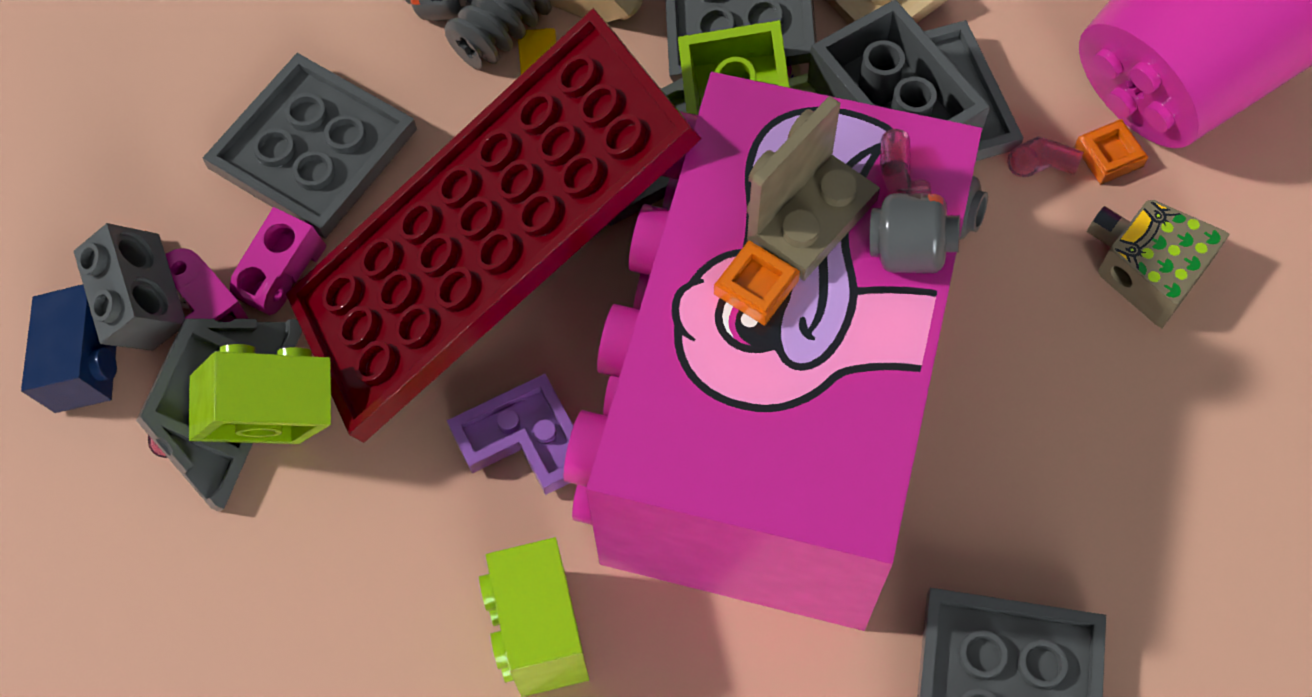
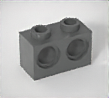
(129, 287)

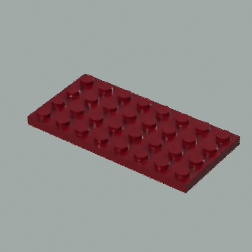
(487, 221)

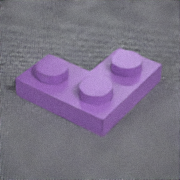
(517, 420)

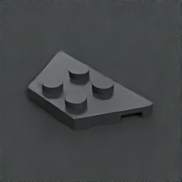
(207, 466)

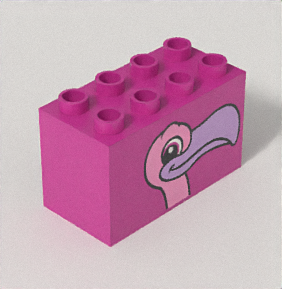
(781, 448)

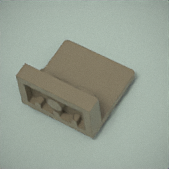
(805, 195)

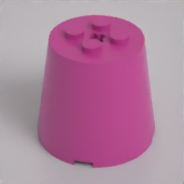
(1192, 63)

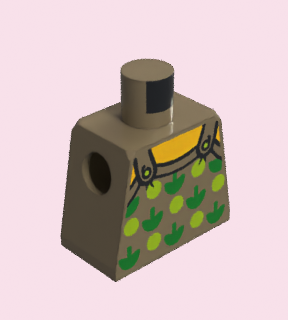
(1155, 256)

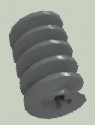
(490, 24)

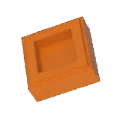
(1111, 151)
(756, 282)

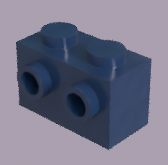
(63, 353)

